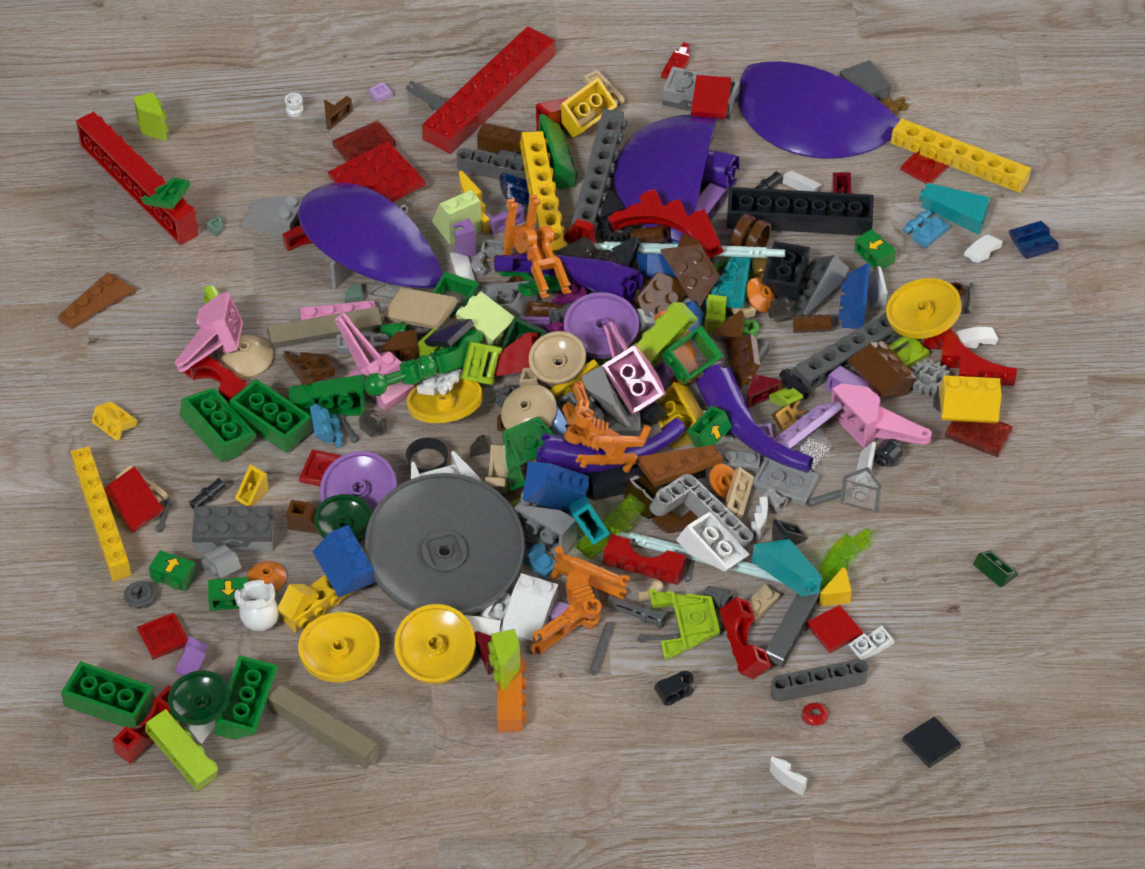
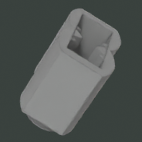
(220, 561)

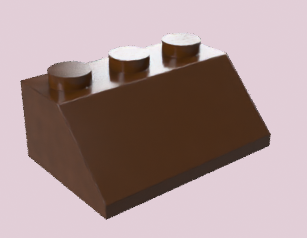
(496, 138)
(883, 370)

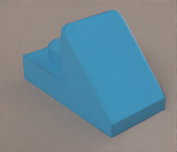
(538, 560)

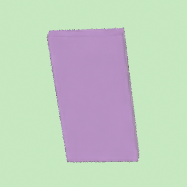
(807, 424)

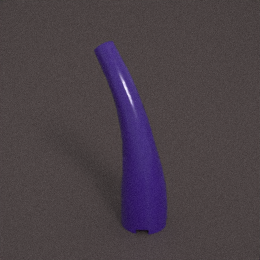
(719, 169)
(587, 272)
(722, 391)
(562, 453)

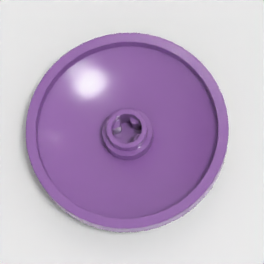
(593, 311)
(359, 475)

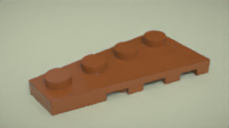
(96, 299)
(671, 465)

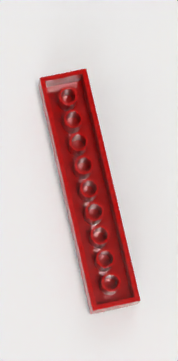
(488, 90)
(134, 175)

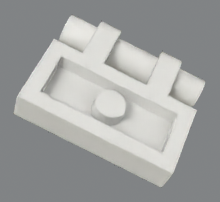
(439, 383)

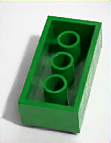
(272, 415)
(108, 695)

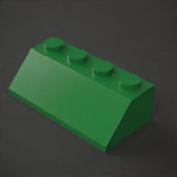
(562, 164)
(216, 423)
(248, 695)

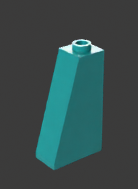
(956, 206)
(588, 519)
(788, 566)

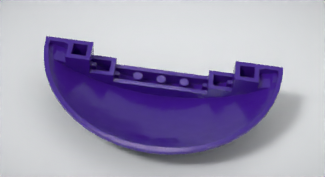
(812, 111)
(666, 158)
(368, 235)

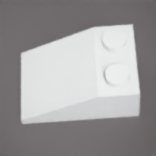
(712, 543)
(530, 606)

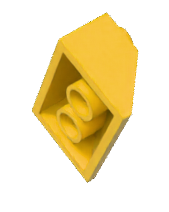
(586, 107)
(970, 399)
(682, 405)

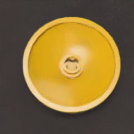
(923, 308)
(454, 405)
(435, 644)
(339, 647)

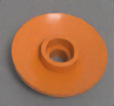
(759, 295)
(720, 479)
(276, 574)

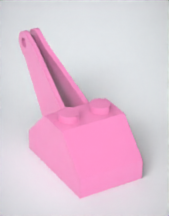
(219, 330)
(374, 363)
(631, 373)
(867, 420)

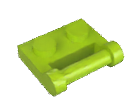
(911, 354)
(476, 361)

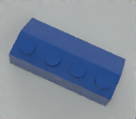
(553, 486)

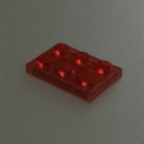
(362, 140)
(980, 435)

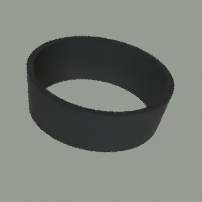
(427, 443)

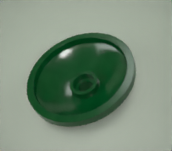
(343, 511)
(198, 689)

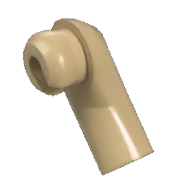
(644, 595)

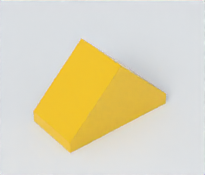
(253, 486)
(837, 591)
(296, 600)

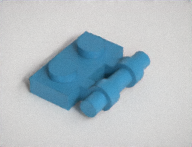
(930, 232)
(326, 426)

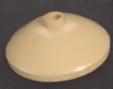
(557, 348)
(250, 359)
(539, 401)

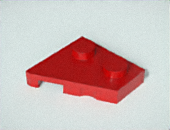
(578, 230)

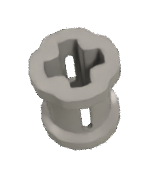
(775, 500)

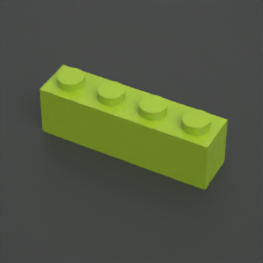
(666, 331)
(182, 750)

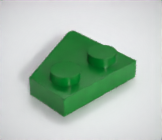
(168, 194)

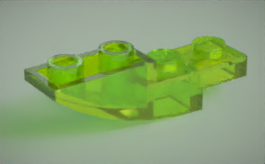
(618, 521)
(841, 552)

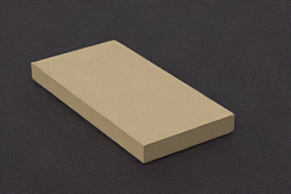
(420, 308)

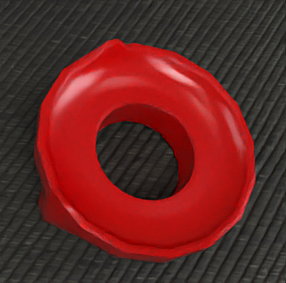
(814, 720)

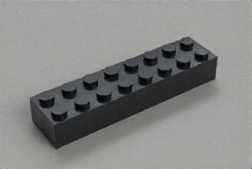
(803, 210)

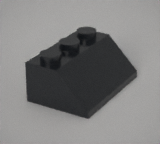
(787, 273)

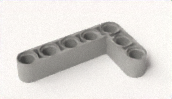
(700, 501)

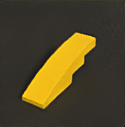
(466, 185)

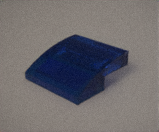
(514, 188)
(1033, 239)

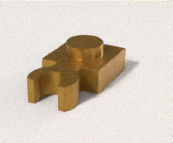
(895, 105)
(786, 415)

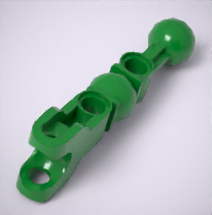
(425, 366)

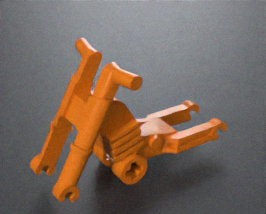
(534, 244)
(596, 434)
(579, 597)

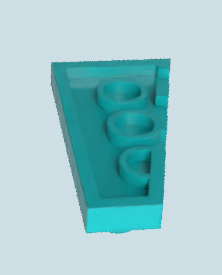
(734, 282)

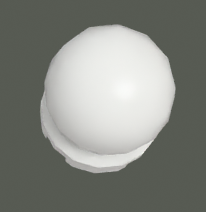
(257, 605)

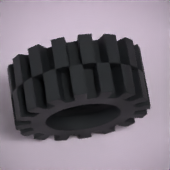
(607, 235)

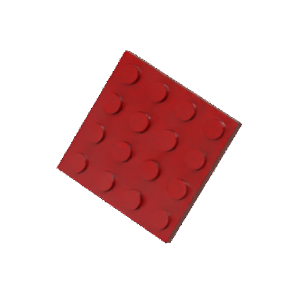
(382, 171)

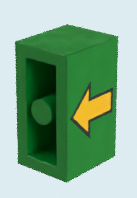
(875, 250)
(709, 427)
(172, 570)
(222, 593)

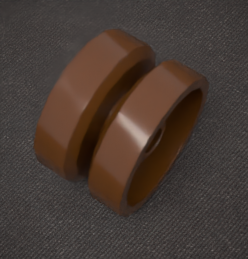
(751, 232)

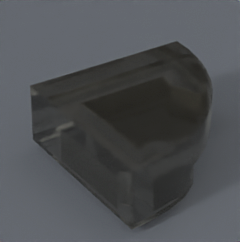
(479, 446)

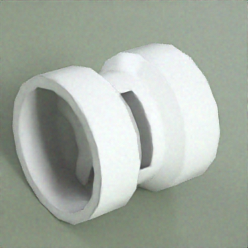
(294, 105)

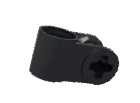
(673, 689)

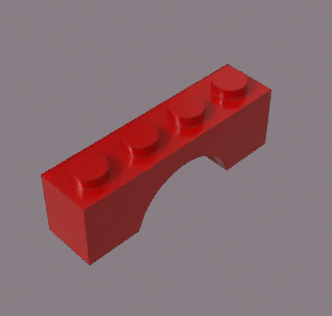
(209, 368)
(664, 567)
(737, 618)
(135, 740)

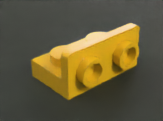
(112, 419)

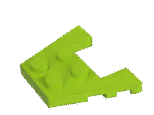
(694, 618)

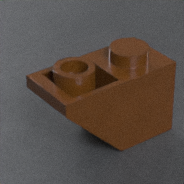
(402, 345)
(301, 516)

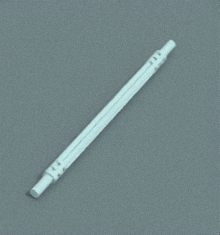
(729, 251)
(662, 546)

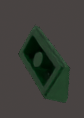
(994, 568)

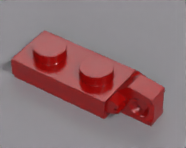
(678, 59)

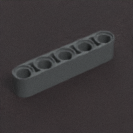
(488, 164)
(791, 628)
(810, 679)

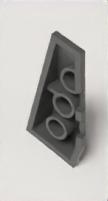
(820, 280)

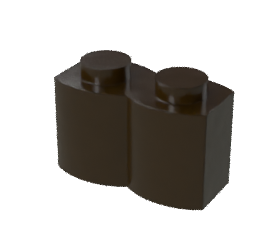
(643, 491)

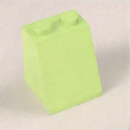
(457, 210)
(488, 318)

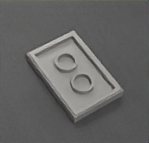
(786, 481)

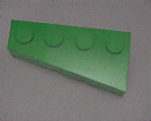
(336, 395)

